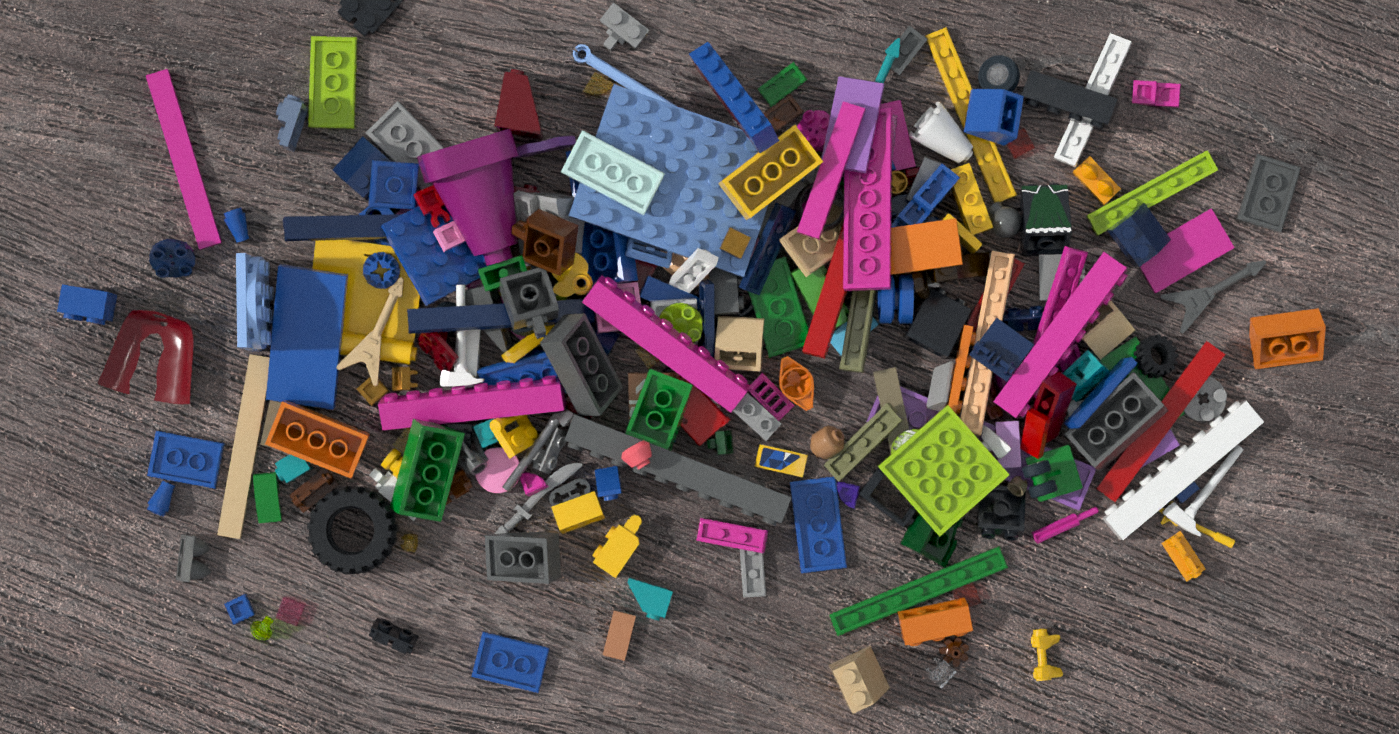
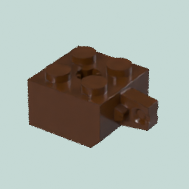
(547, 241)

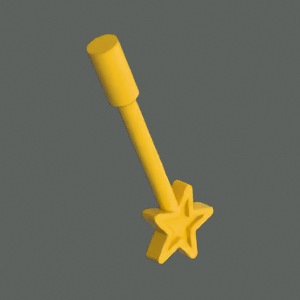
(1221, 538)

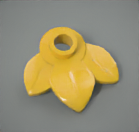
(567, 281)

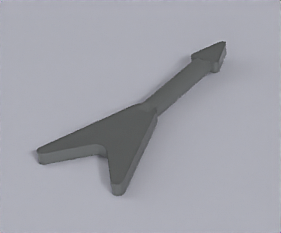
(1197, 299)

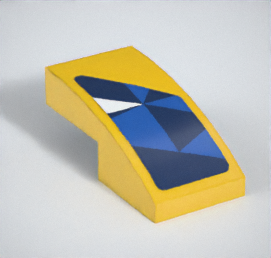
(781, 460)

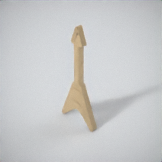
(369, 348)

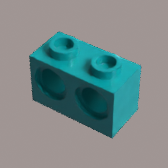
(1086, 373)

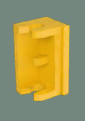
(578, 512)

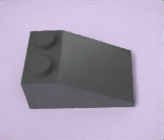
(523, 557)

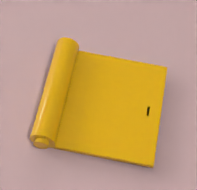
(366, 302)

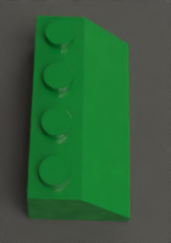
(426, 470)

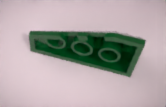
(928, 543)

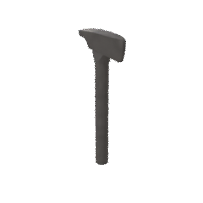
(555, 420)

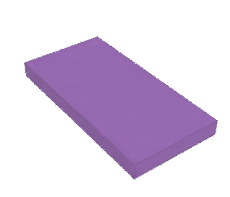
(866, 95)

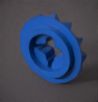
(386, 261)

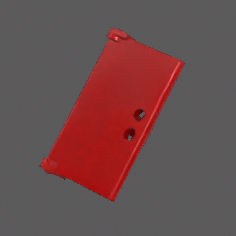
(702, 416)

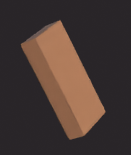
(619, 635)

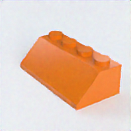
(317, 438)

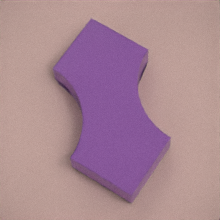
(556, 143)

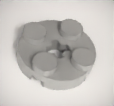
(1215, 405)

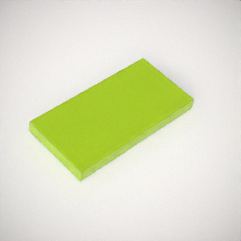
(332, 82)

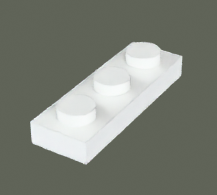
(693, 270)

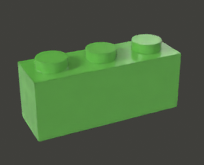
(811, 287)

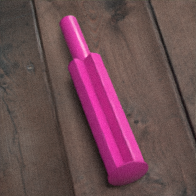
(1062, 525)

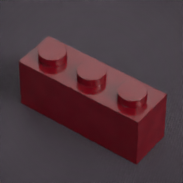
(1054, 401)

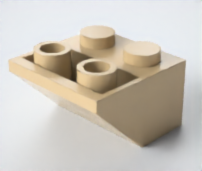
(1107, 330)
(740, 342)

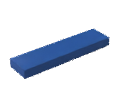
(1100, 393)

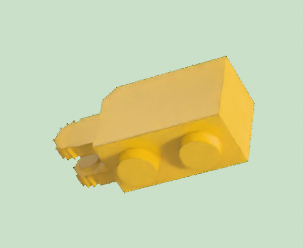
(619, 547)

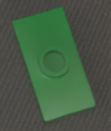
(782, 84)

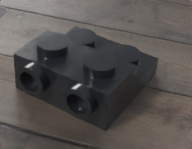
(1001, 515)

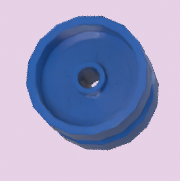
(897, 299)

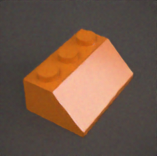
(1287, 338)

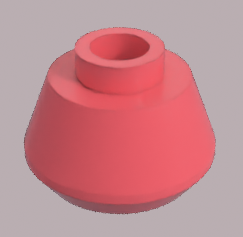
(637, 455)

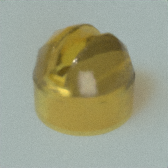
(410, 542)

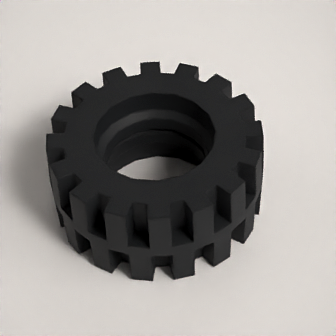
(1166, 351)

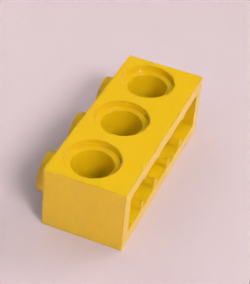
(970, 201)

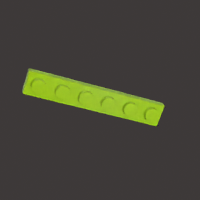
(1153, 191)

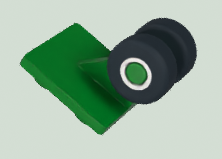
(1052, 474)

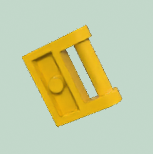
(517, 439)

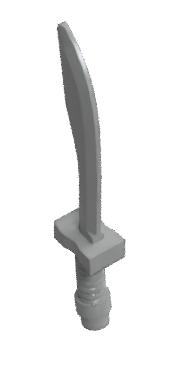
(523, 511)

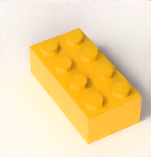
(770, 172)

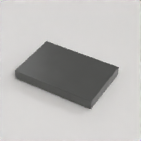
(1268, 193)

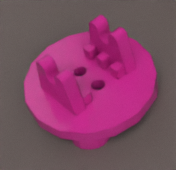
(814, 128)

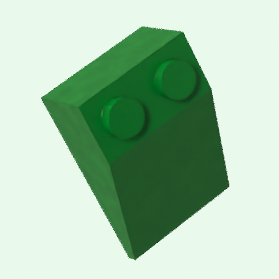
(659, 410)

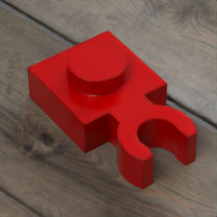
(431, 202)

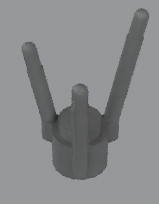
(474, 461)

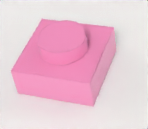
(448, 236)

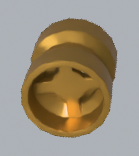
(899, 183)

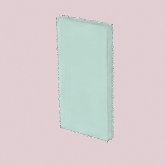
(612, 172)

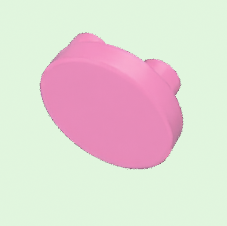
(497, 471)

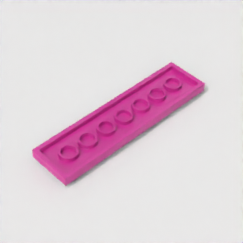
(869, 215)

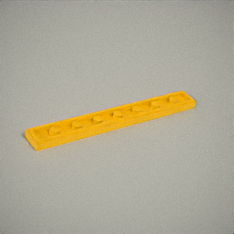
(959, 92)

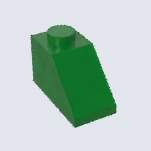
(491, 274)

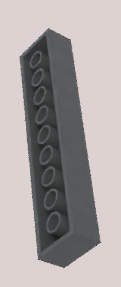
(680, 470)

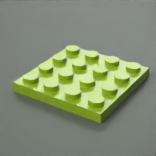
(943, 470)

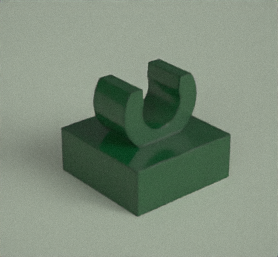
(722, 442)

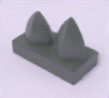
(186, 567)

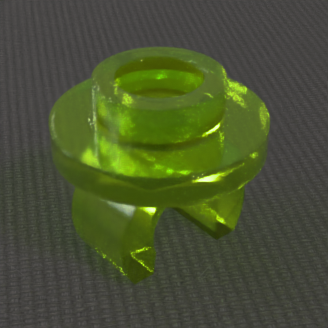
(261, 629)

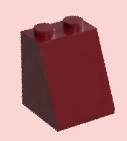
(518, 107)

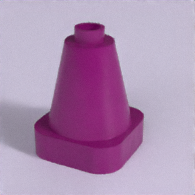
(478, 191)

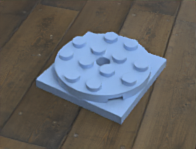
(253, 302)

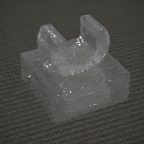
(942, 673)

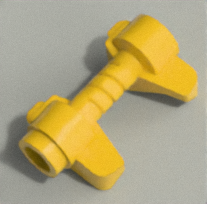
(1043, 641)

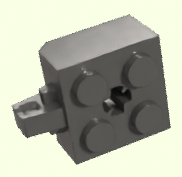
(525, 311)

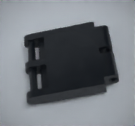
(369, 13)

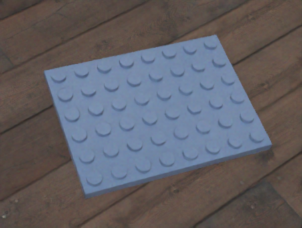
(689, 203)

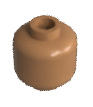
(827, 442)

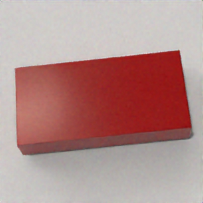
(1035, 433)

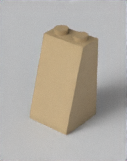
(860, 679)

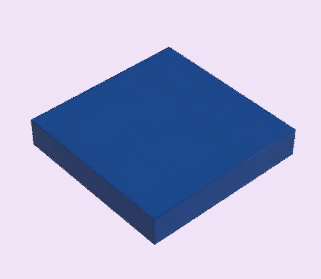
(393, 184)

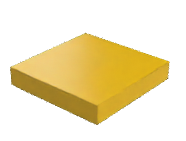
(967, 239)

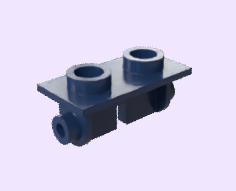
(1015, 318)

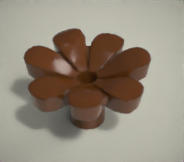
(954, 646)

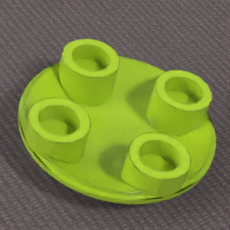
(684, 319)

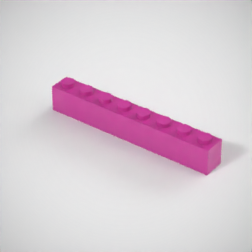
(1061, 335)
(666, 343)
(473, 403)

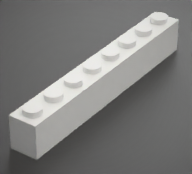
(1182, 470)

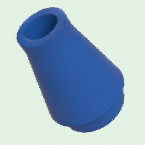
(237, 224)
(161, 499)

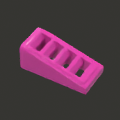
(762, 378)

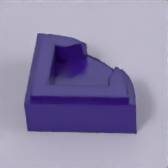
(848, 493)

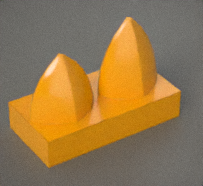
(1096, 180)

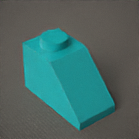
(651, 598)

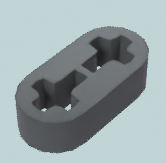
(567, 488)

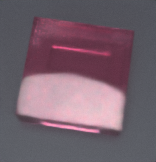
(290, 611)

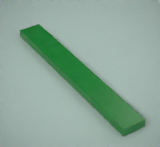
(918, 591)

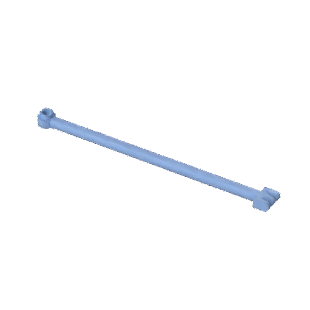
(616, 74)

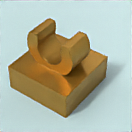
(401, 378)

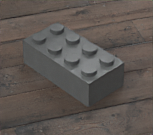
(581, 364)
(1117, 422)

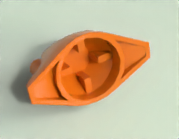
(796, 383)

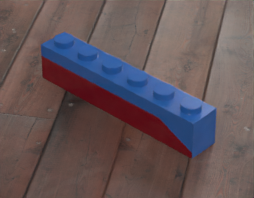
(734, 97)

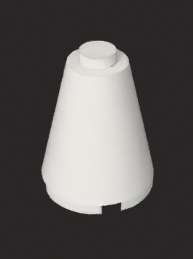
(942, 134)

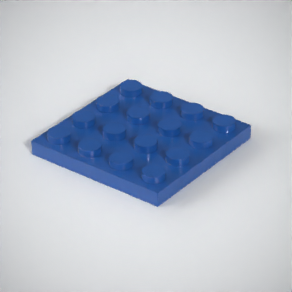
(428, 267)

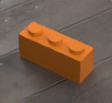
(935, 622)

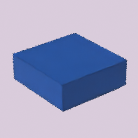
(239, 609)

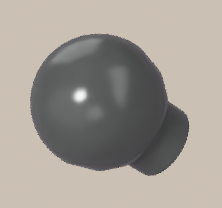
(1005, 220)

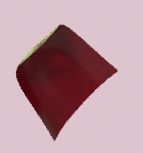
(174, 364)

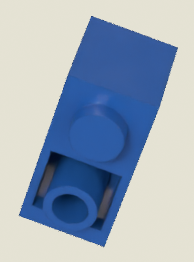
(608, 482)

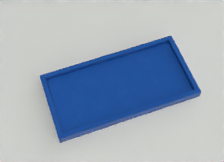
(306, 336)

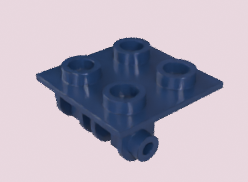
(1001, 349)

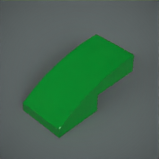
(267, 497)

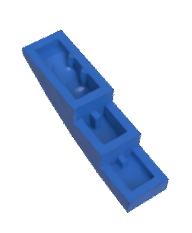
(927, 197)

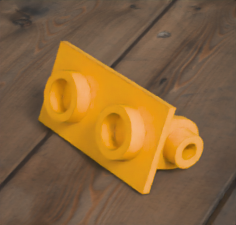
(1183, 556)

